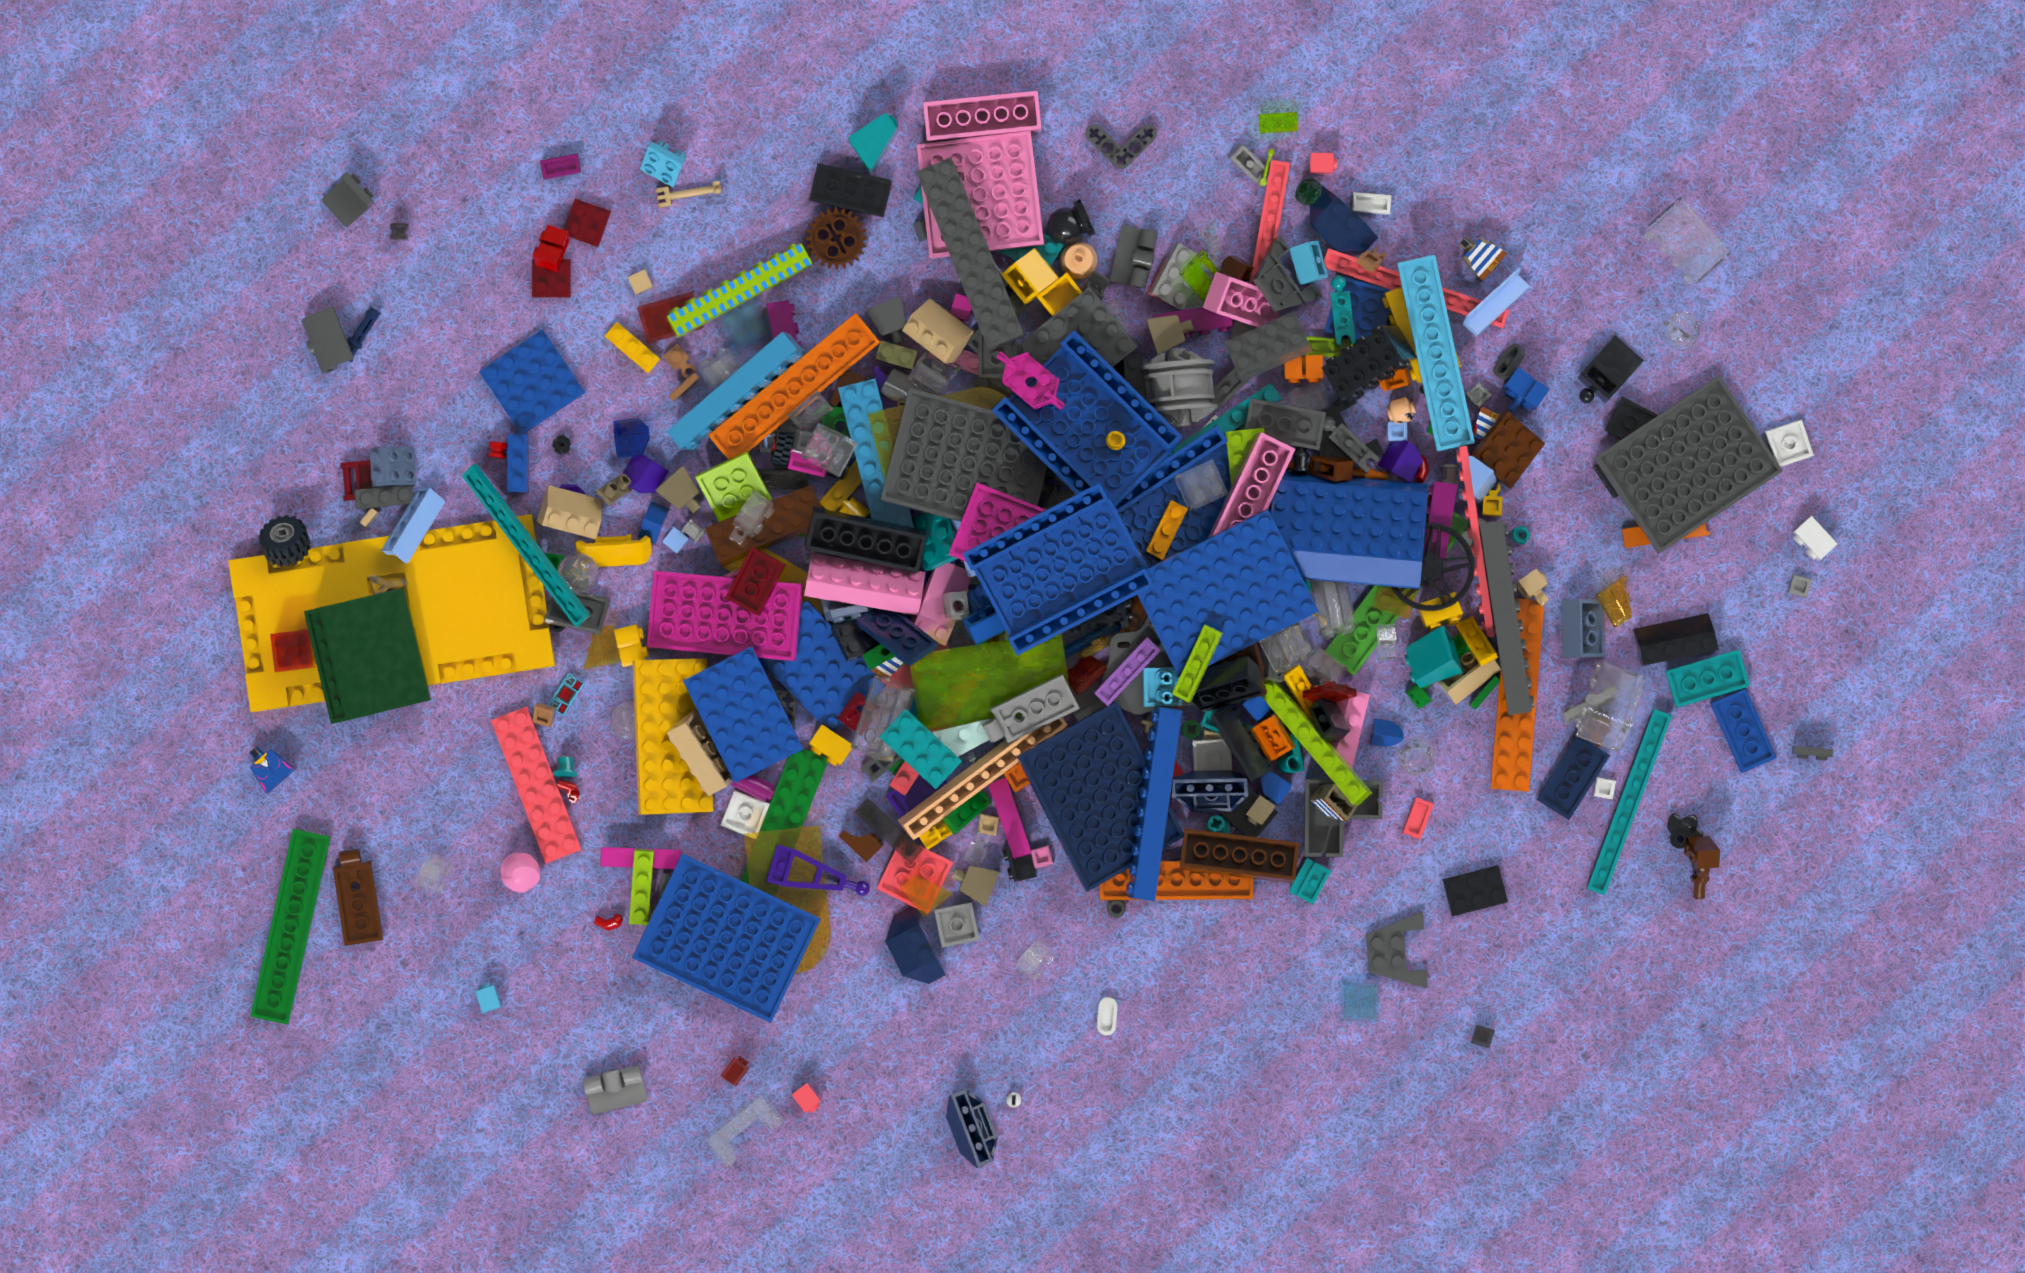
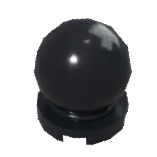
(1069, 224)

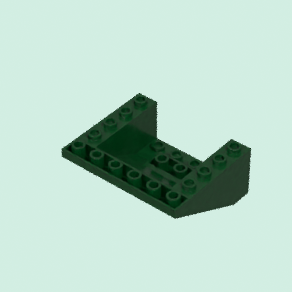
(367, 655)

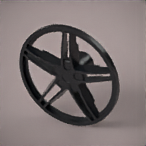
(1434, 567)

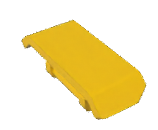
(617, 550)

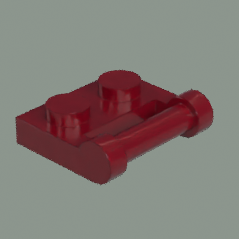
(363, 477)
(850, 715)

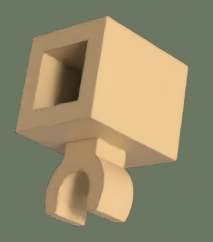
(1532, 585)

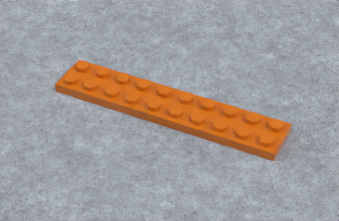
(794, 386)
(1515, 733)

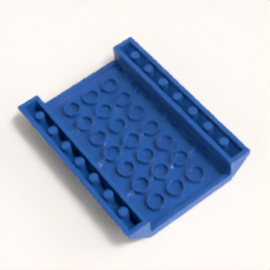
(1096, 404)
(1148, 501)
(1353, 528)
(1060, 568)

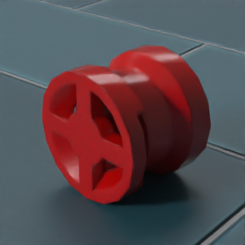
(497, 450)

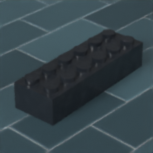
(865, 539)

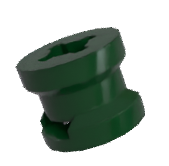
(1191, 729)

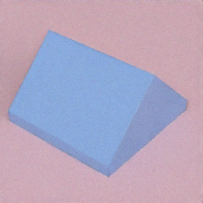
(1482, 478)

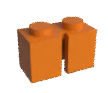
(1304, 368)

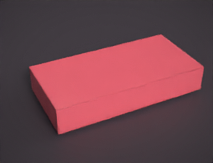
(1418, 818)

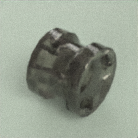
(400, 232)

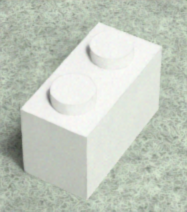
(1814, 538)

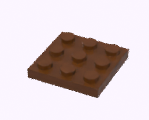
(1508, 449)

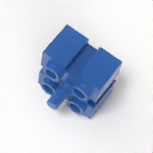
(1524, 391)

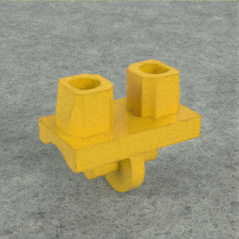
(935, 834)

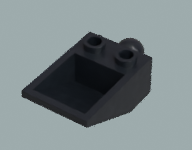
(1609, 369)

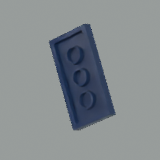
(897, 634)
(1573, 777)

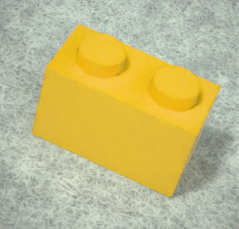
(830, 745)

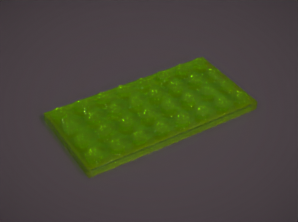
(967, 681)

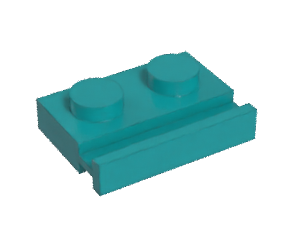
(1310, 881)

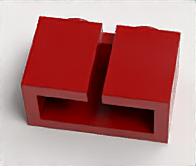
(551, 248)

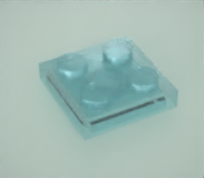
(744, 324)
(1359, 1001)

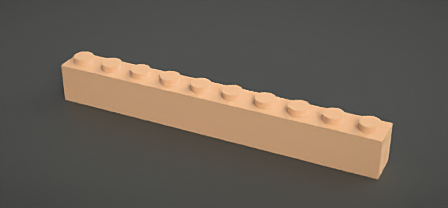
(973, 780)

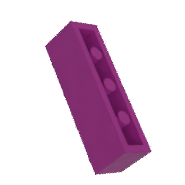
(781, 319)
(1202, 320)
(1441, 512)

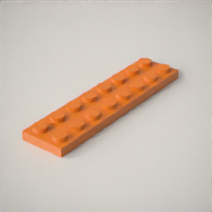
(1182, 885)

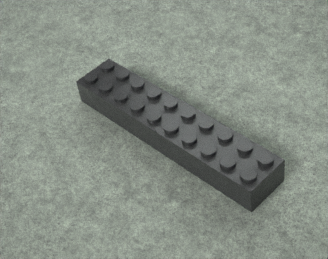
(970, 254)
(1505, 617)

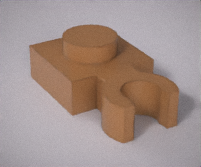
(1371, 260)
(677, 359)

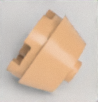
(1078, 260)

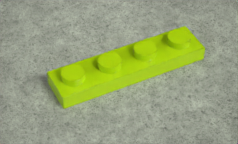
(1197, 663)
(641, 886)

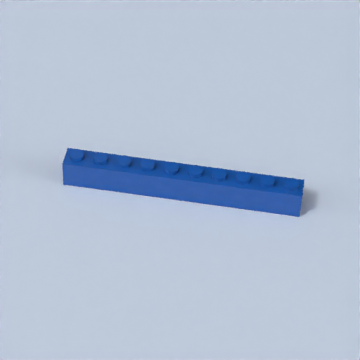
(1154, 803)

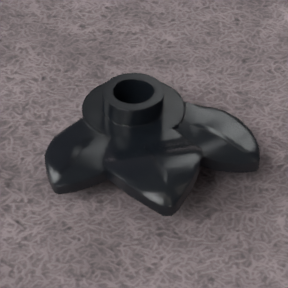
(1684, 827)

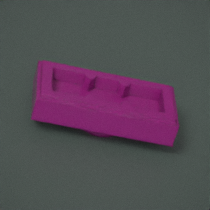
(560, 166)

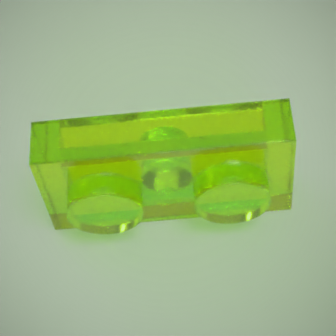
(1278, 123)

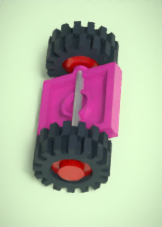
(783, 448)

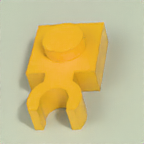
(1492, 504)

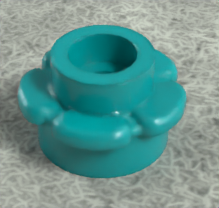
(1515, 535)

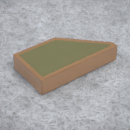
(684, 387)

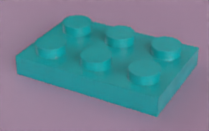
(938, 541)

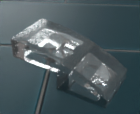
(1386, 642)

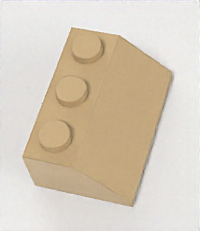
(938, 331)
(570, 512)
(1473, 676)

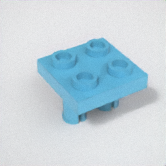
(663, 163)
(1159, 686)

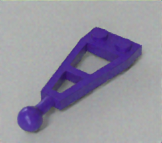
(781, 865)

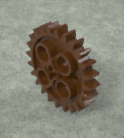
(821, 247)

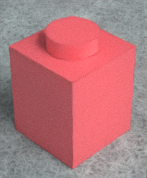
(1322, 163)
(807, 1098)

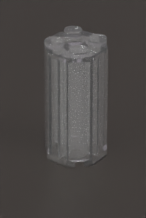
(1334, 608)

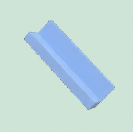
(1496, 303)
(413, 524)

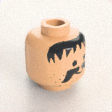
(1401, 410)

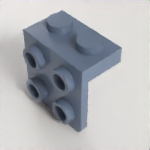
(392, 466)
(838, 611)

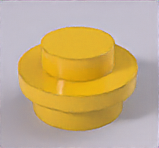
(1115, 440)

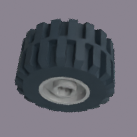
(284, 541)

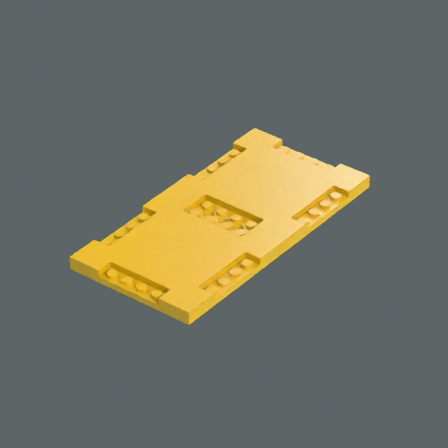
(467, 592)

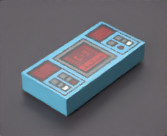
(566, 694)

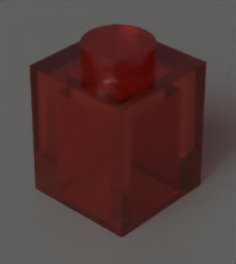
(736, 1070)

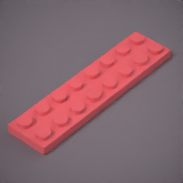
(536, 784)

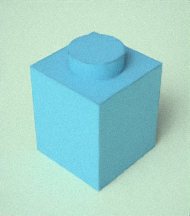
(488, 997)

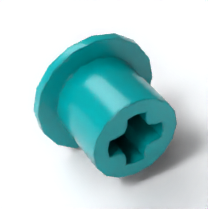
(565, 767)
(1218, 824)

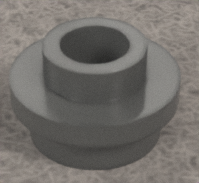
(1116, 914)

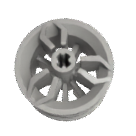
(1180, 386)

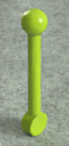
(1263, 182)

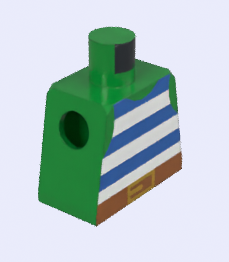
(882, 661)

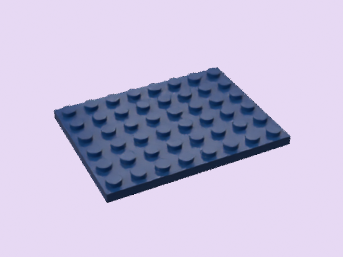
(1231, 581)
(726, 938)

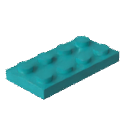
(1707, 678)
(920, 748)

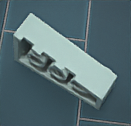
(963, 737)

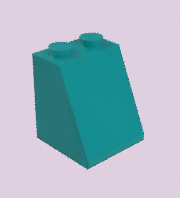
(873, 140)
(1433, 658)

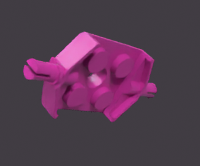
(1024, 367)

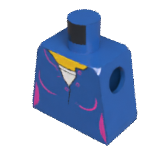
(269, 768)

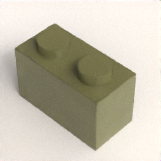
(896, 355)

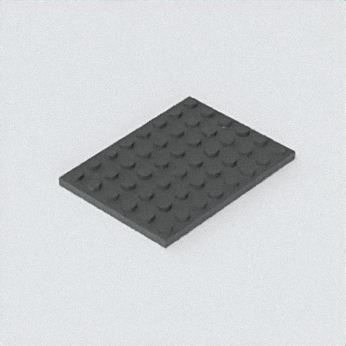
(951, 447)
(1688, 464)

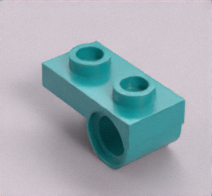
(1295, 758)

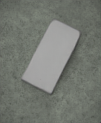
(1247, 162)

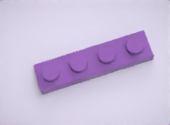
(1126, 671)

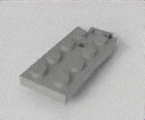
(1038, 706)

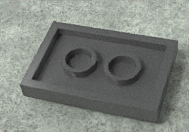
(595, 605)

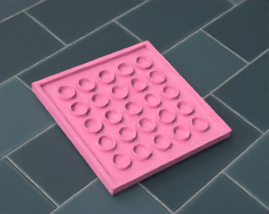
(999, 184)

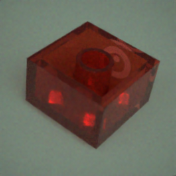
(292, 651)

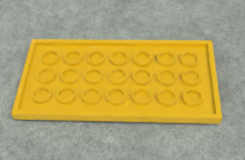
(659, 703)

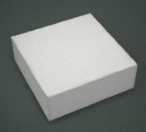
(1604, 788)

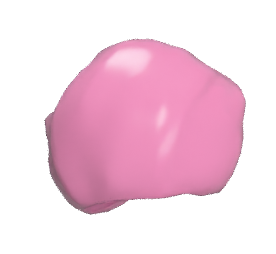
(520, 872)

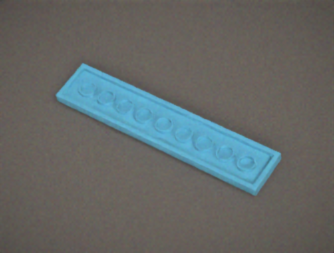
(1435, 352)

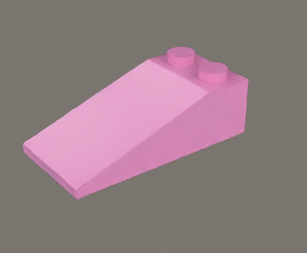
(1239, 301)
(931, 615)

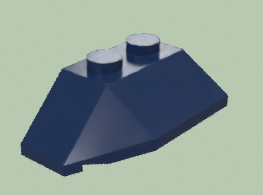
(1340, 224)
(1210, 790)
(911, 949)
(971, 1127)

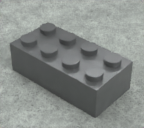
(1268, 346)

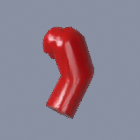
(1423, 471)
(571, 790)
(609, 924)

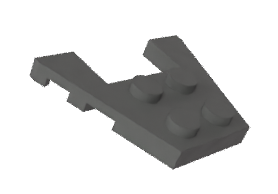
(1276, 282)
(1387, 951)

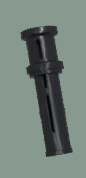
(1300, 455)

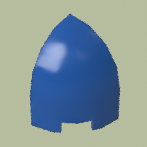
(1386, 733)

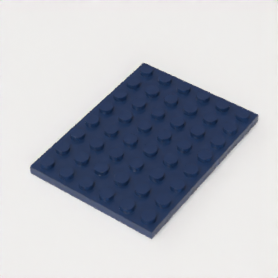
(1091, 793)

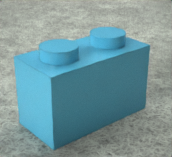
(1308, 262)

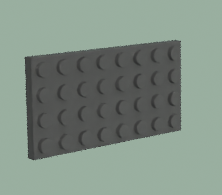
(1089, 319)

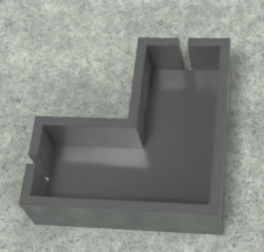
(1326, 833)

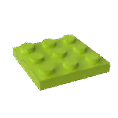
(731, 484)

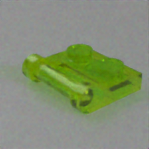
(1195, 276)

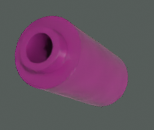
(756, 787)

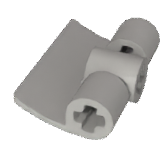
(615, 1089)

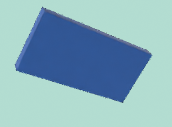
(1743, 730)

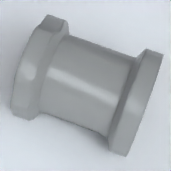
(1450, 473)
(693, 530)

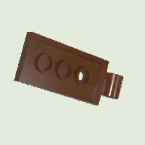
(357, 907)

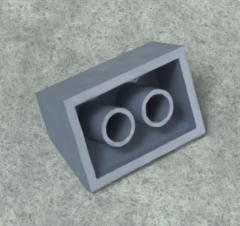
(1582, 629)

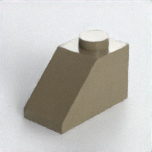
(1259, 810)

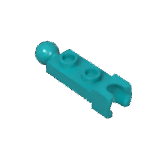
(1342, 311)

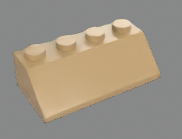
(700, 752)

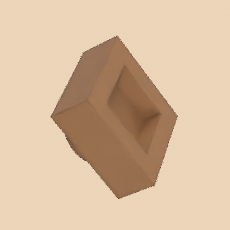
(543, 714)

